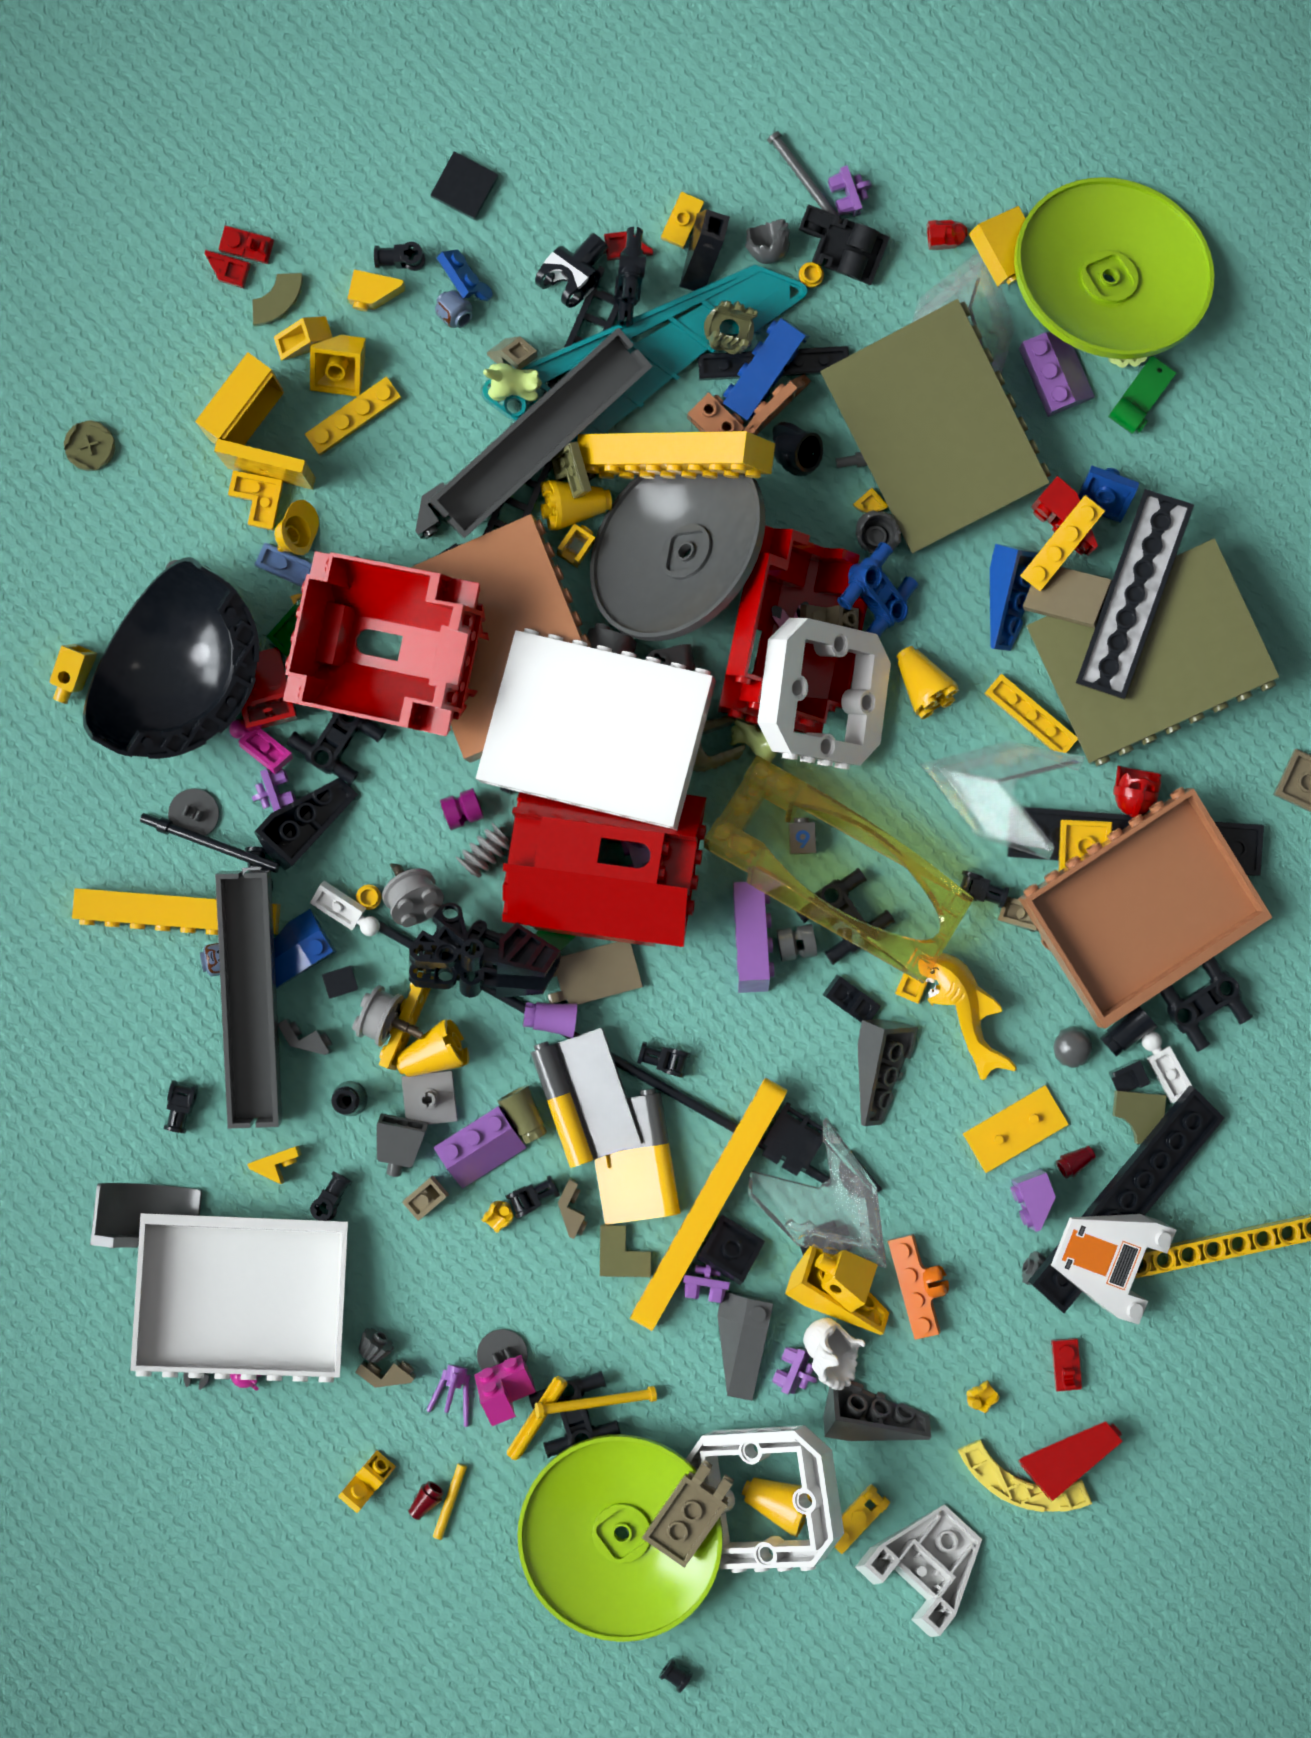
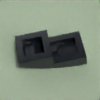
(851, 999)

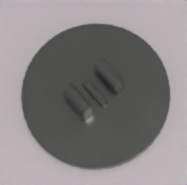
(194, 811)
(500, 1346)

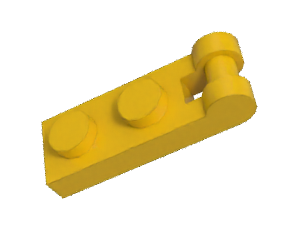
(859, 1516)

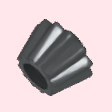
(1031, 1265)
(374, 1345)

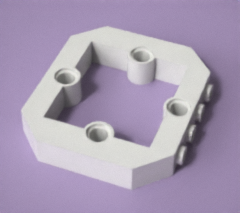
(786, 686)
(817, 1480)

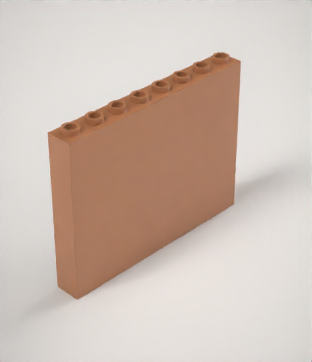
(517, 592)
(1144, 906)

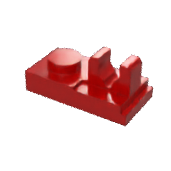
(246, 245)
(1066, 1364)

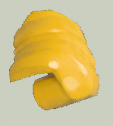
(498, 1215)
(982, 1397)

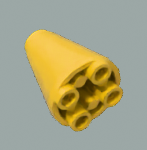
(563, 510)
(925, 682)

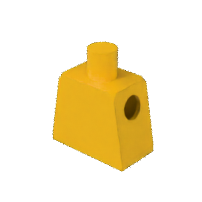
(71, 661)
(847, 1278)

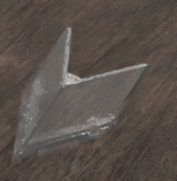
(985, 301)
(983, 786)
(831, 1216)

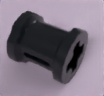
(675, 1675)

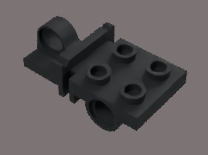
(845, 246)

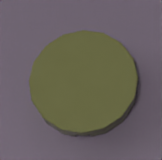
(89, 445)

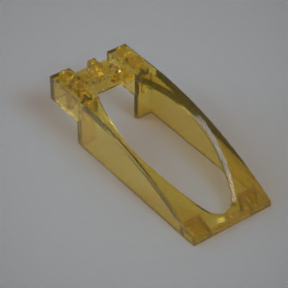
(768, 875)

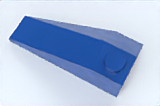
(1007, 594)
(300, 947)

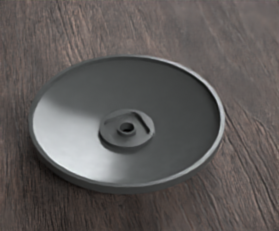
(640, 550)

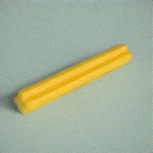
(533, 1423)

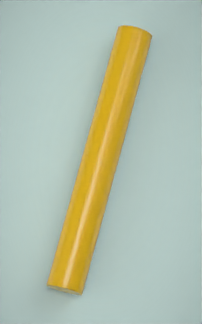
(449, 1501)

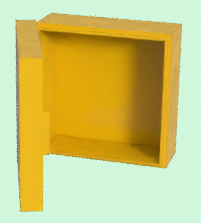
(236, 415)

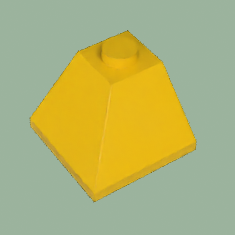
(338, 365)

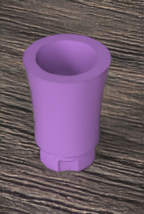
(551, 1017)

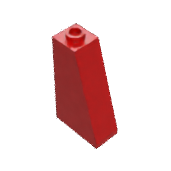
(1068, 1460)

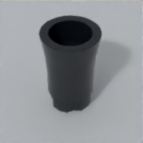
(1128, 1031)
(358, 1096)

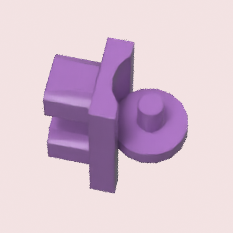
(844, 181)
(272, 791)
(717, 1287)
(790, 1381)

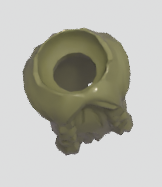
(739, 314)
(703, 761)

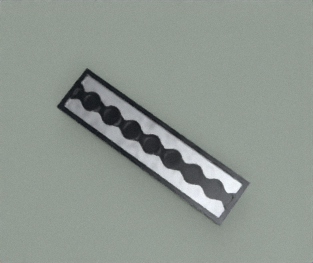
(1134, 594)

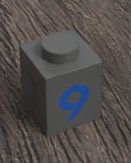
(802, 837)

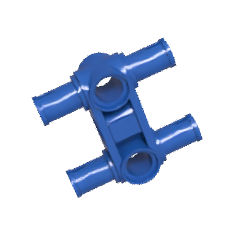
(877, 591)

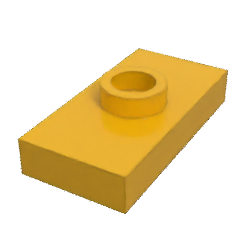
(682, 220)

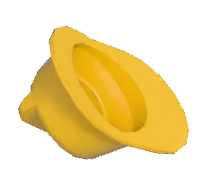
(297, 528)

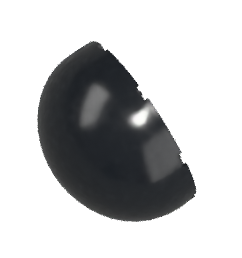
(174, 666)

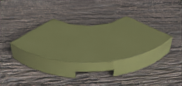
(278, 300)

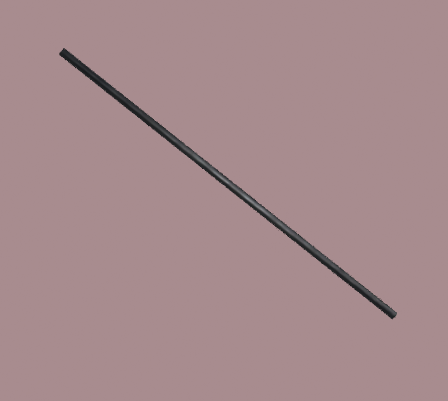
(623, 1064)

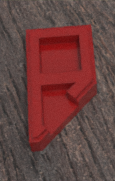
(617, 242)
(229, 269)

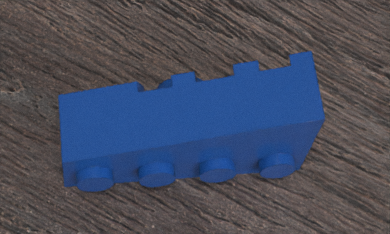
(765, 368)

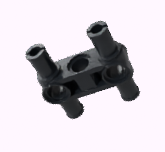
(630, 276)
(334, 741)
(844, 904)
(1205, 1002)
(577, 1420)

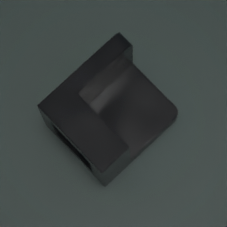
(340, 981)
(1129, 1076)

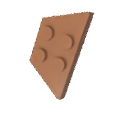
(781, 398)

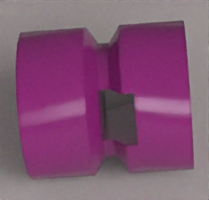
(462, 809)

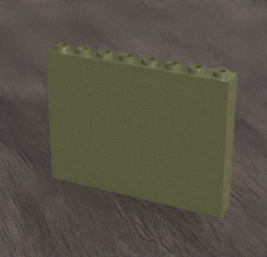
(936, 425)
(1193, 661)

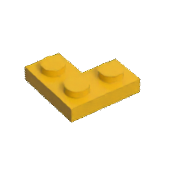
(263, 493)

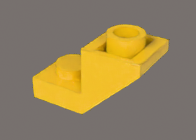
(366, 1481)

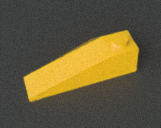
(806, 1289)

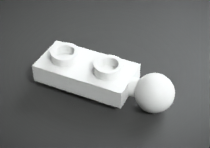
(344, 909)
(1165, 1067)

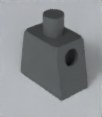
(398, 1142)

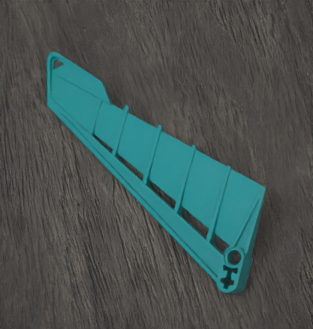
(671, 346)

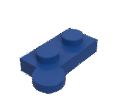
(462, 276)

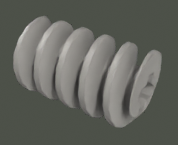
(484, 851)

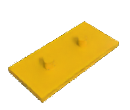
(1015, 1129)

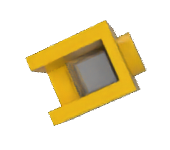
(576, 545)

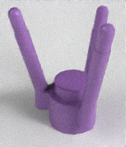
(455, 1378)

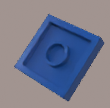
(1109, 491)

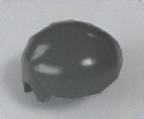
(1072, 1047)

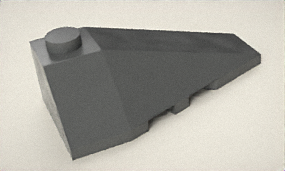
(881, 1054)
(743, 1333)
(867, 1416)

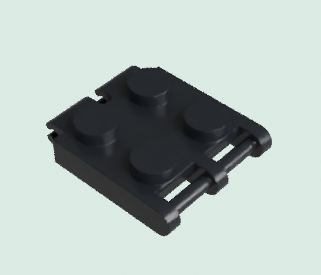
(793, 1140)

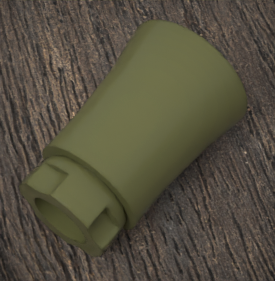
(523, 1113)

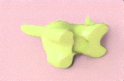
(511, 381)
(753, 737)

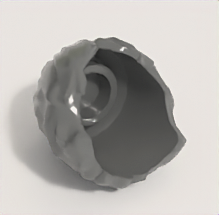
(769, 241)
(876, 528)

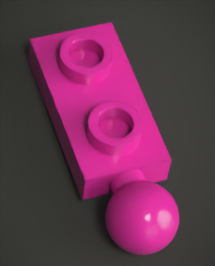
(261, 746)

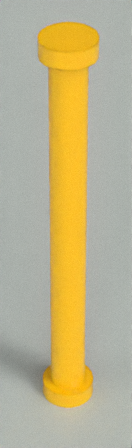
(543, 1409)

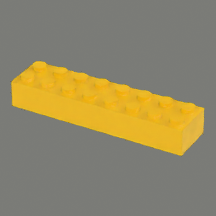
(676, 454)

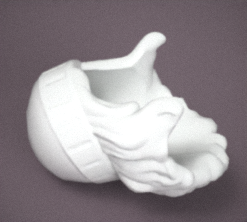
(832, 1352)

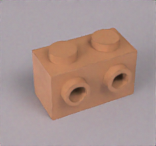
(711, 416)

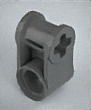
(678, 654)

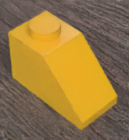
(372, 290)
(301, 335)

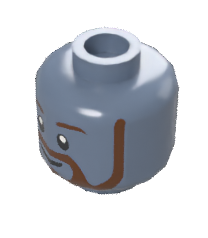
(453, 309)
(210, 959)

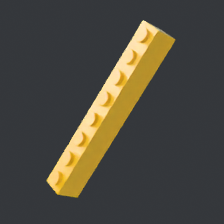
(151, 910)

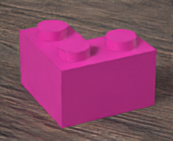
(502, 1386)

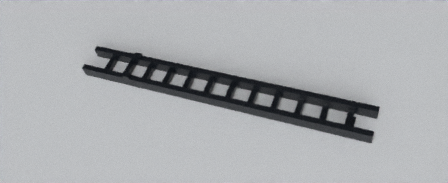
(573, 338)

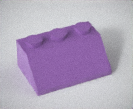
(1055, 373)
(480, 1147)

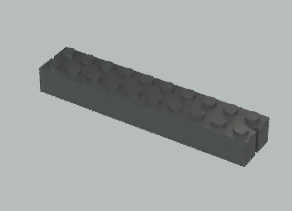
(540, 433)
(248, 998)

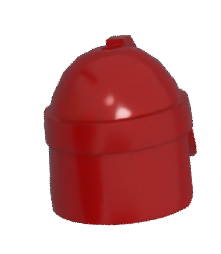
(1136, 790)

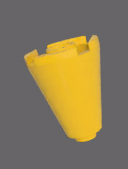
(435, 1052)
(775, 1502)

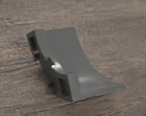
(121, 1204)

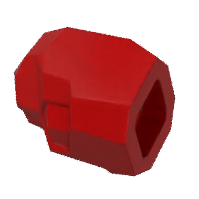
(945, 234)

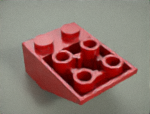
(1056, 505)
(266, 703)

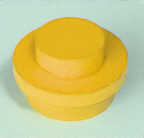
(811, 274)
(369, 896)

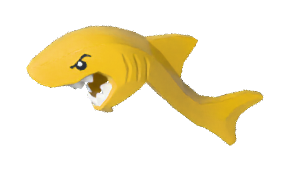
(959, 988)

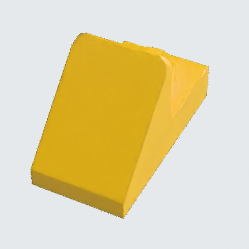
(269, 1165)

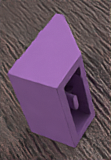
(1035, 1196)

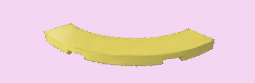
(1015, 1490)

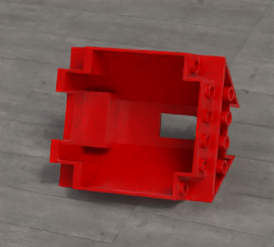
(787, 575)
(436, 655)
(564, 890)

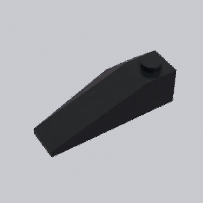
(296, 826)

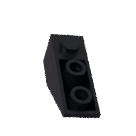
(703, 249)

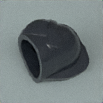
(796, 447)

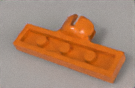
(918, 1286)

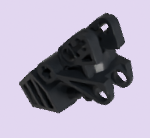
(523, 958)

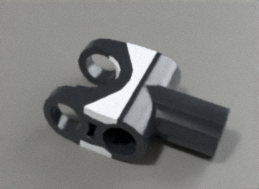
(574, 268)

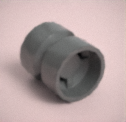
(787, 943)

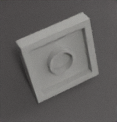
(430, 1097)

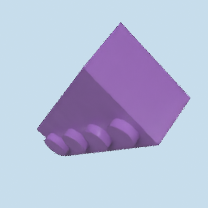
(752, 938)

